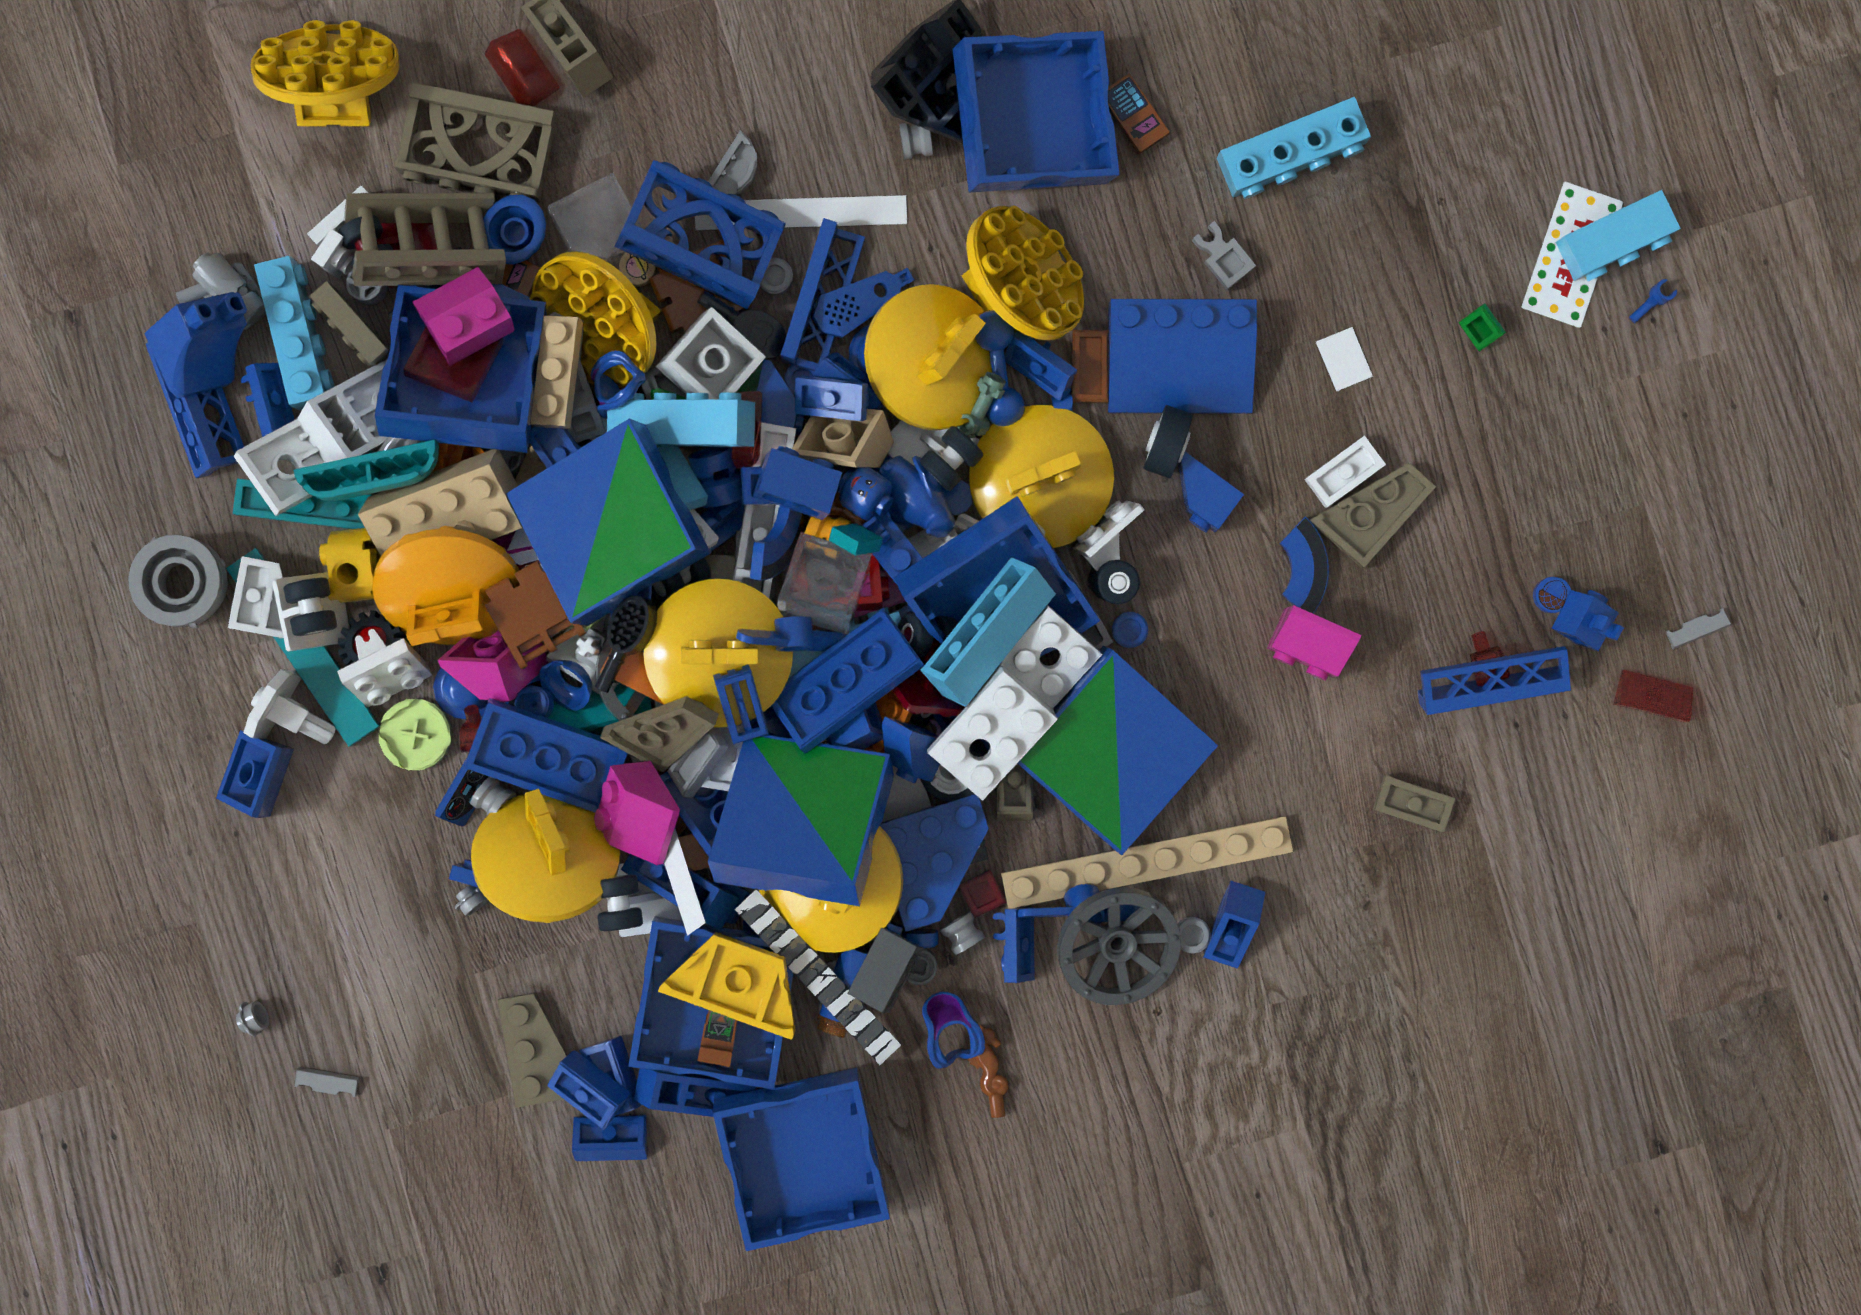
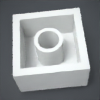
(710, 357)

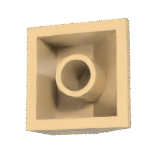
(846, 441)

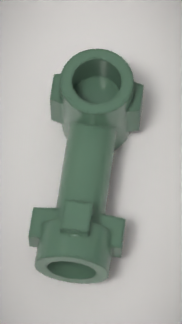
(990, 387)

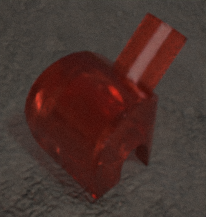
(1484, 652)
(469, 728)

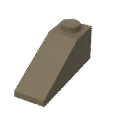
(568, 44)

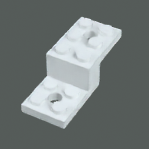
(327, 430)
(1014, 704)

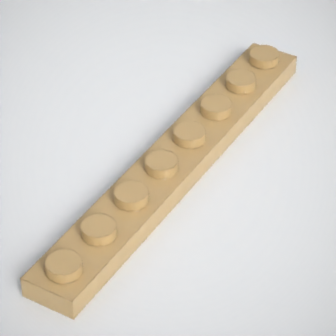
(1148, 861)

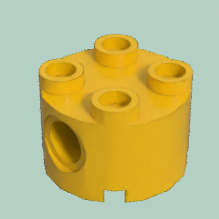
(350, 564)

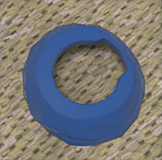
(563, 693)

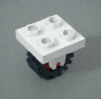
(378, 660)

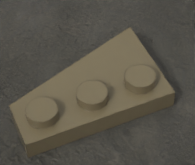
(1374, 514)
(662, 732)
(530, 1048)

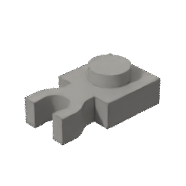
(1226, 260)

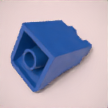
(198, 343)

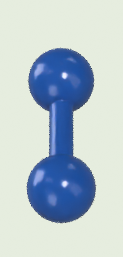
(995, 337)

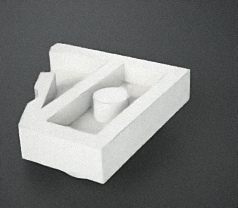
(254, 599)

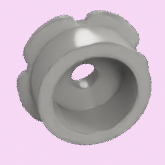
(470, 900)
(252, 1018)

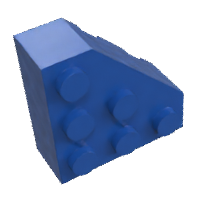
(935, 855)

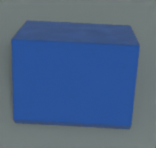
(254, 775)

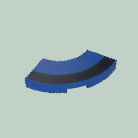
(776, 550)
(1308, 566)

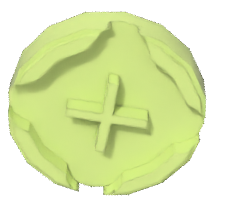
(415, 734)

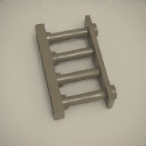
(422, 267)

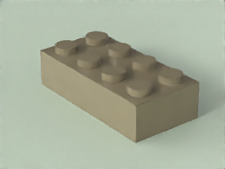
(348, 321)

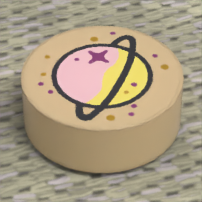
(636, 270)

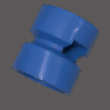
(722, 487)

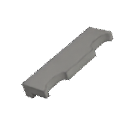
(1698, 629)
(326, 1081)

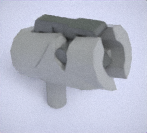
(219, 277)

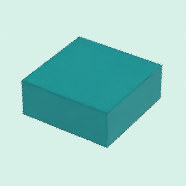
(855, 539)

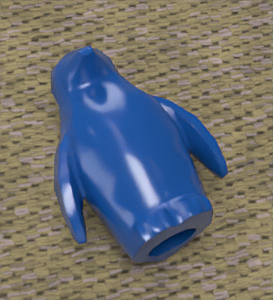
(917, 497)

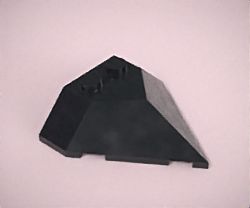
(919, 73)

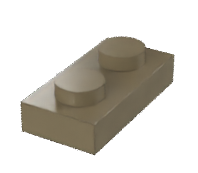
(1414, 804)

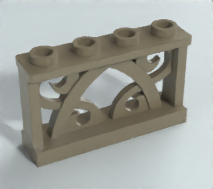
(442, 106)

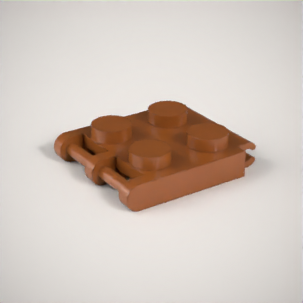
(684, 296)
(529, 614)

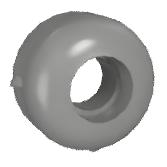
(149, 577)

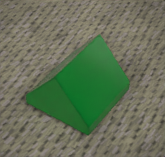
(1482, 327)

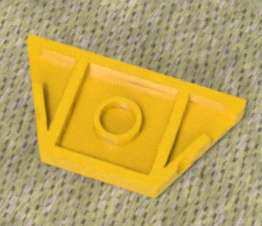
(736, 983)

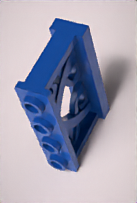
(724, 209)

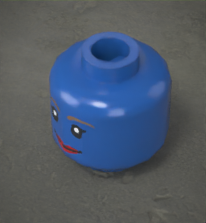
(865, 493)

